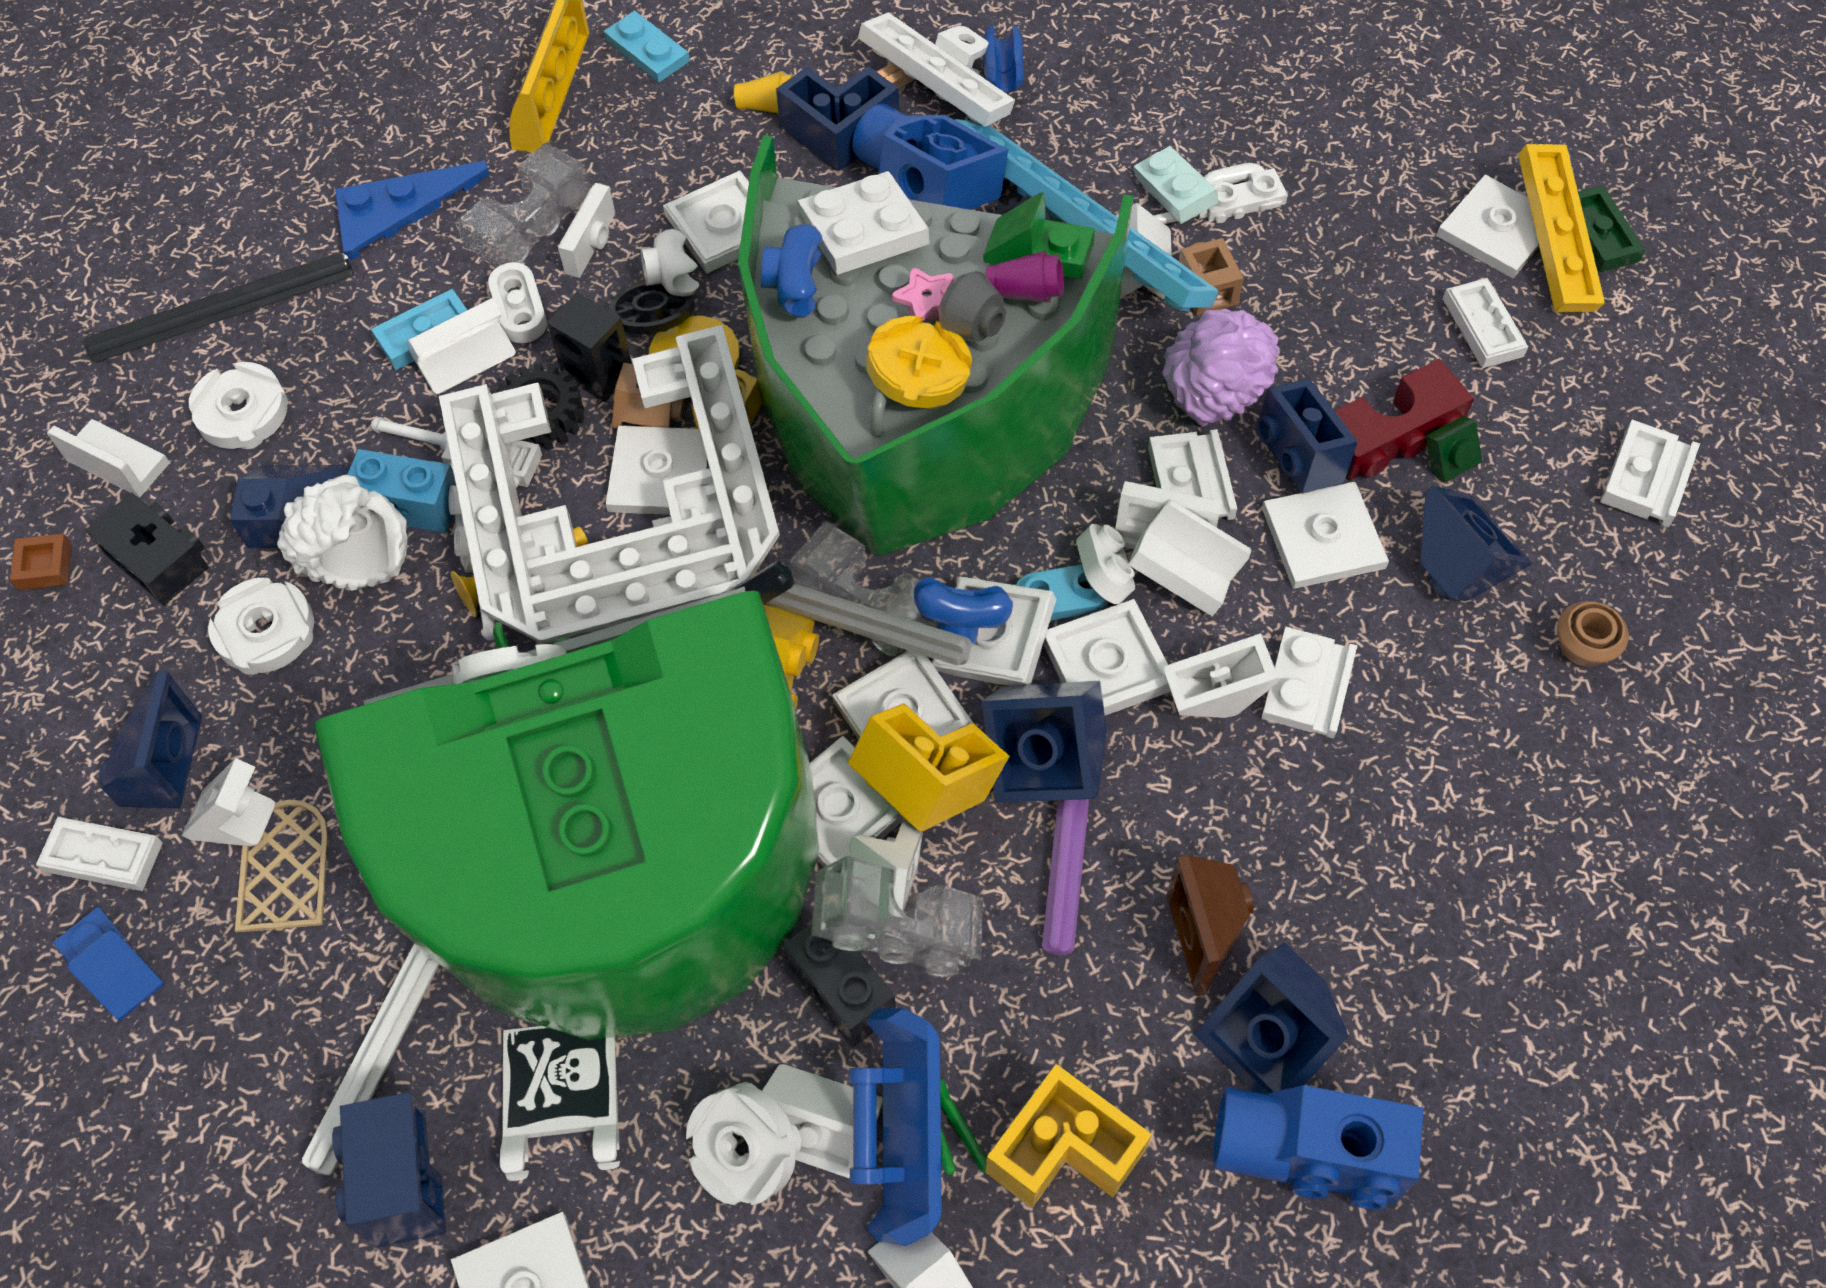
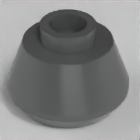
(972, 307)

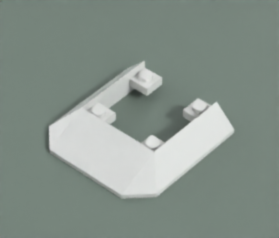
(530, 564)

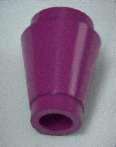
(1029, 277)

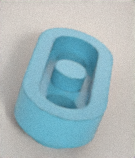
(1070, 596)

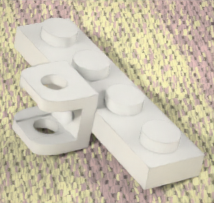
(940, 66)

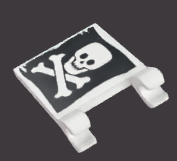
(557, 1088)

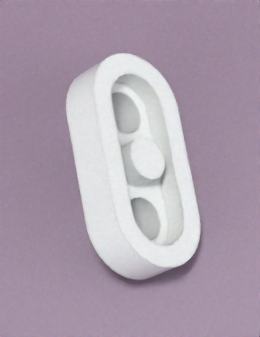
(518, 304)
(1106, 562)

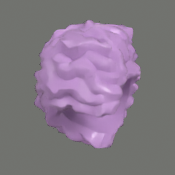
(1221, 364)

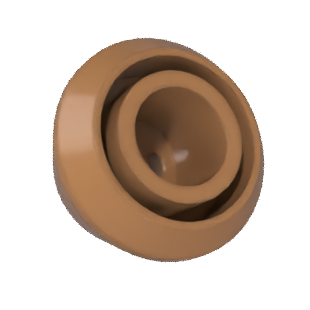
(1591, 633)

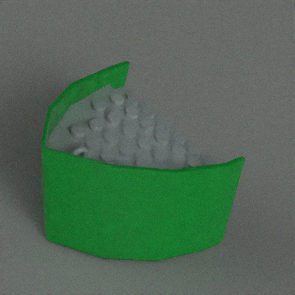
(900, 469)

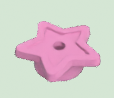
(920, 284)

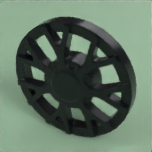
(650, 308)

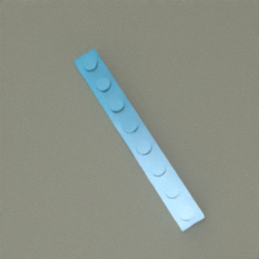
(1067, 203)

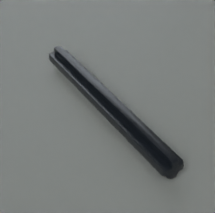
(218, 307)

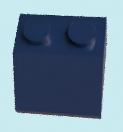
(1051, 738)

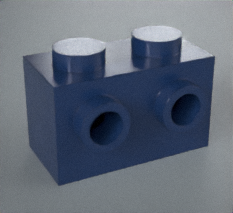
(1306, 435)

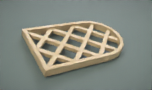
(319, 885)

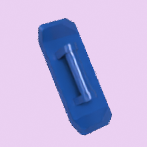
(909, 1127)

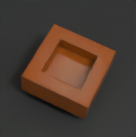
(40, 561)

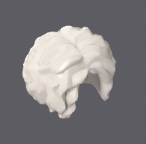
(343, 535)

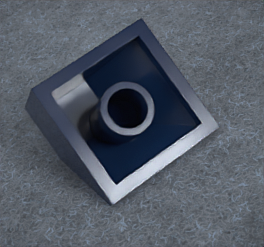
(263, 494)
(1465, 546)
(153, 748)
(1275, 1024)

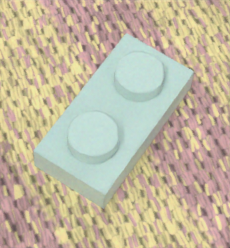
(1176, 184)

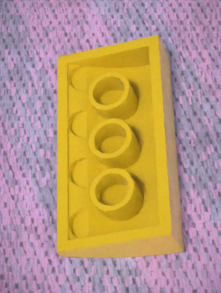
(549, 76)

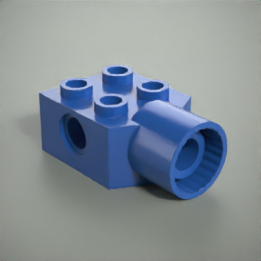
(931, 157)
(1303, 1137)

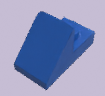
(108, 964)

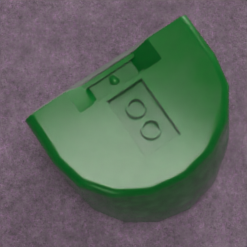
(593, 827)

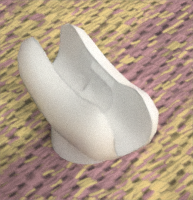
(669, 264)

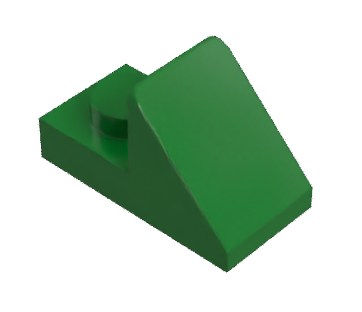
(1027, 232)

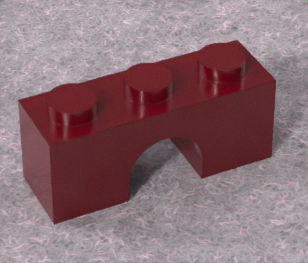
(1427, 402)

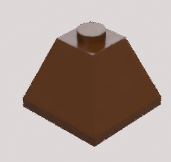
(1208, 915)

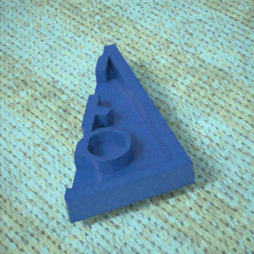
(389, 204)

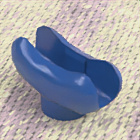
(1004, 60)
(791, 269)
(962, 610)

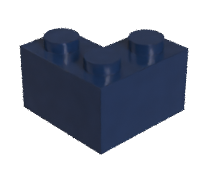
(828, 115)
(387, 1174)

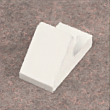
(230, 809)
(894, 853)

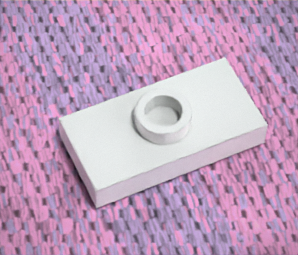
(587, 230)
(1485, 323)
(99, 853)

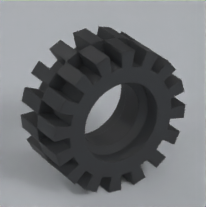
(560, 389)

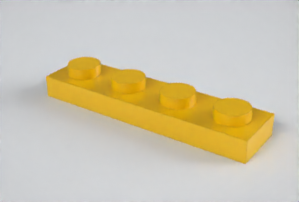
(1561, 228)

